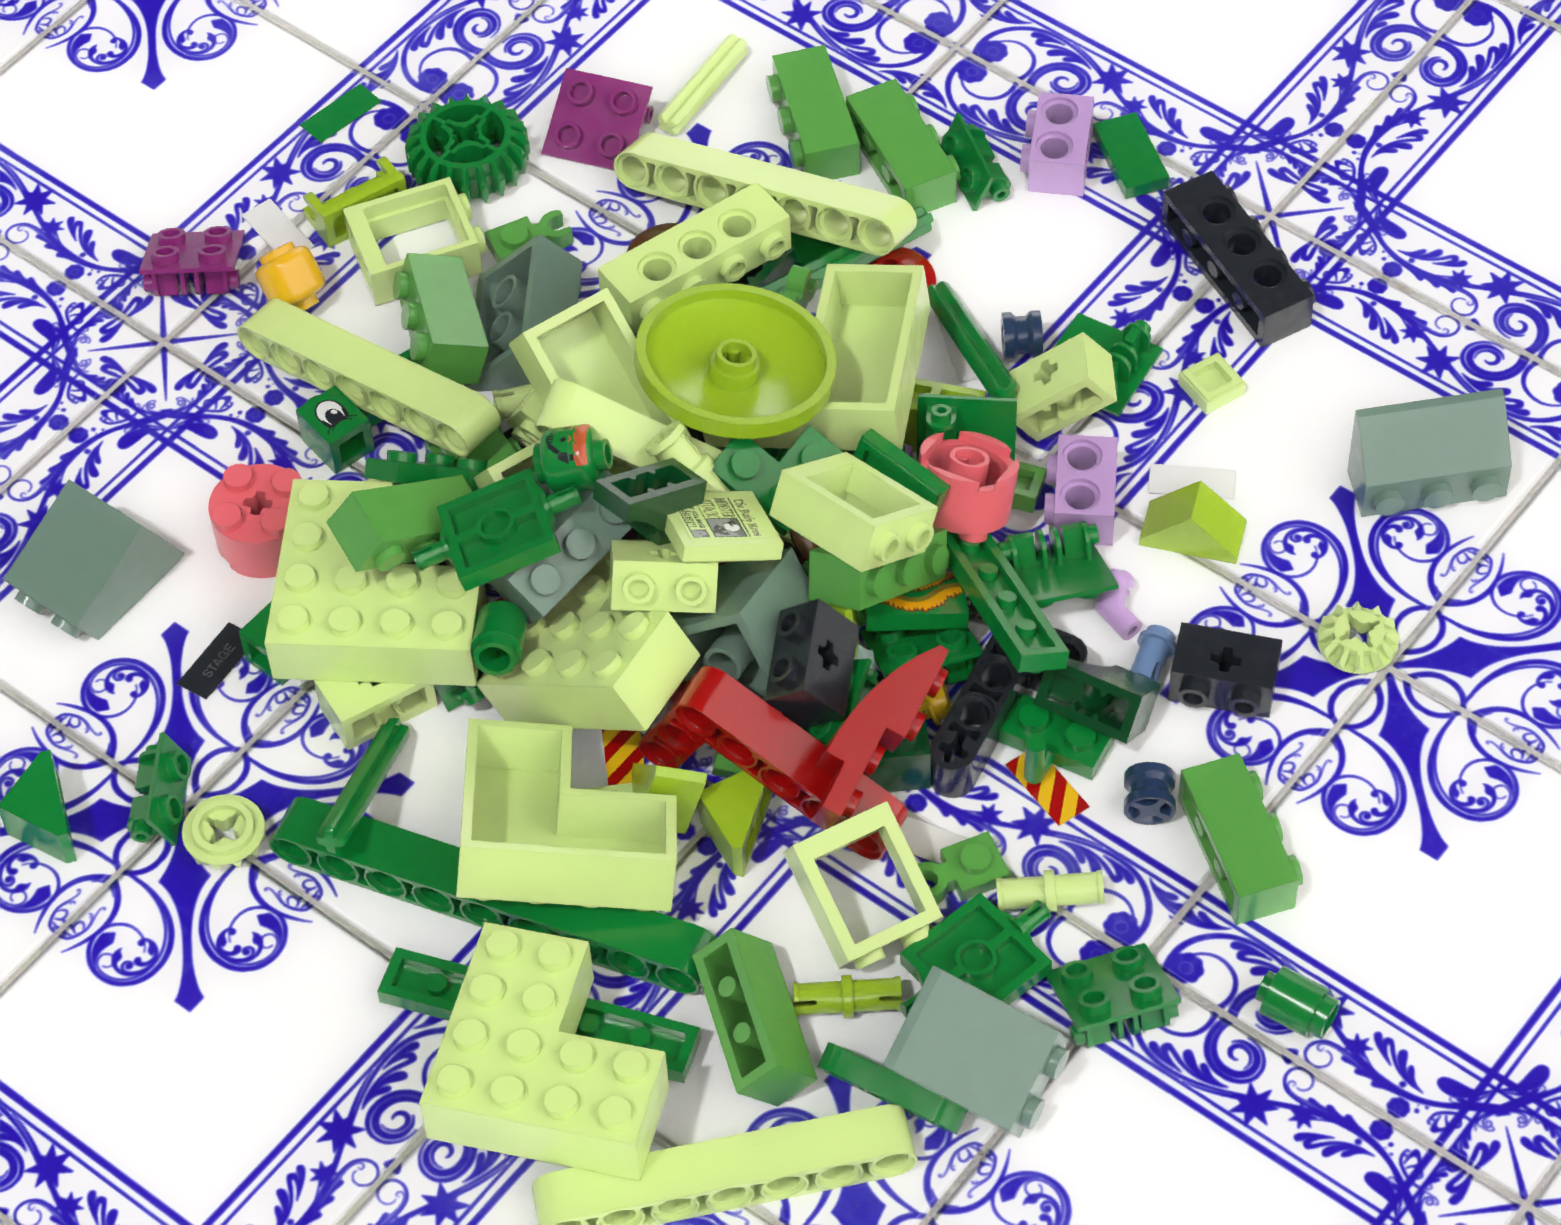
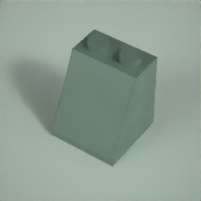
(88, 563)
(746, 618)
(978, 1052)

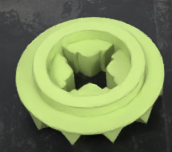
(1352, 654)
(223, 813)

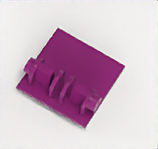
(596, 118)
(182, 252)

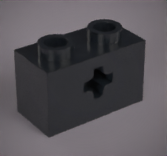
(812, 663)
(1225, 670)

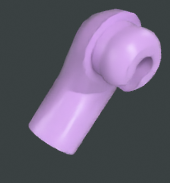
(1112, 607)

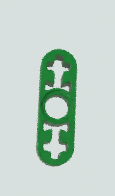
(891, 1088)

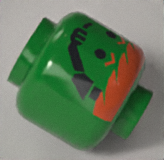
(571, 457)

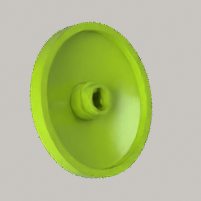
(735, 360)

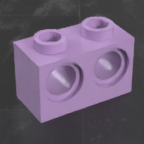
(1059, 144)
(1084, 483)

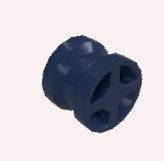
(1021, 334)
(1149, 793)

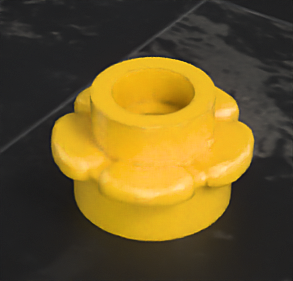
(937, 707)

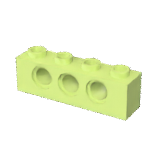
(702, 250)

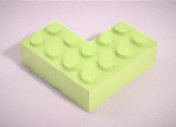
(878, 336)
(583, 346)
(366, 622)
(594, 663)
(553, 843)
(523, 1080)

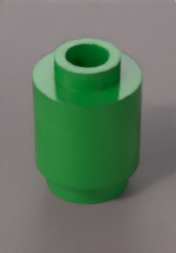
(499, 637)
(1297, 1002)

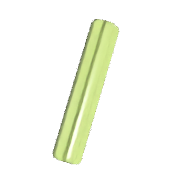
(702, 84)

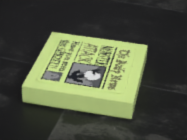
(724, 529)

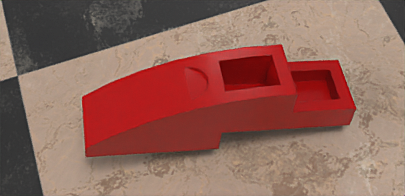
(876, 724)

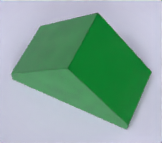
(37, 810)

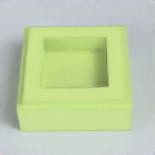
(1212, 383)

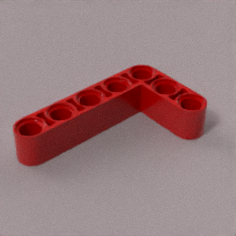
(757, 740)

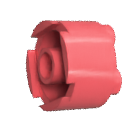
(980, 482)
(250, 516)

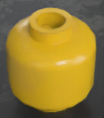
(290, 275)

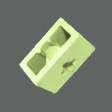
(1063, 386)
(657, 580)
(361, 708)

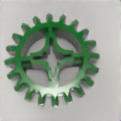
(465, 137)

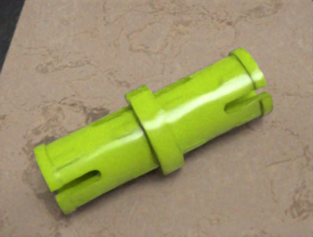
(847, 996)

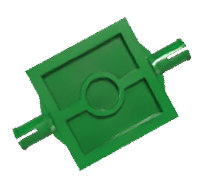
(498, 529)
(982, 949)

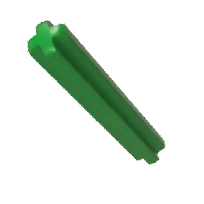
(971, 341)
(363, 785)

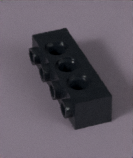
(1238, 258)

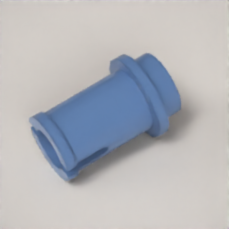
(1155, 647)

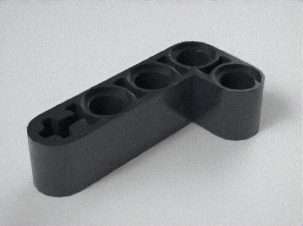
(983, 706)

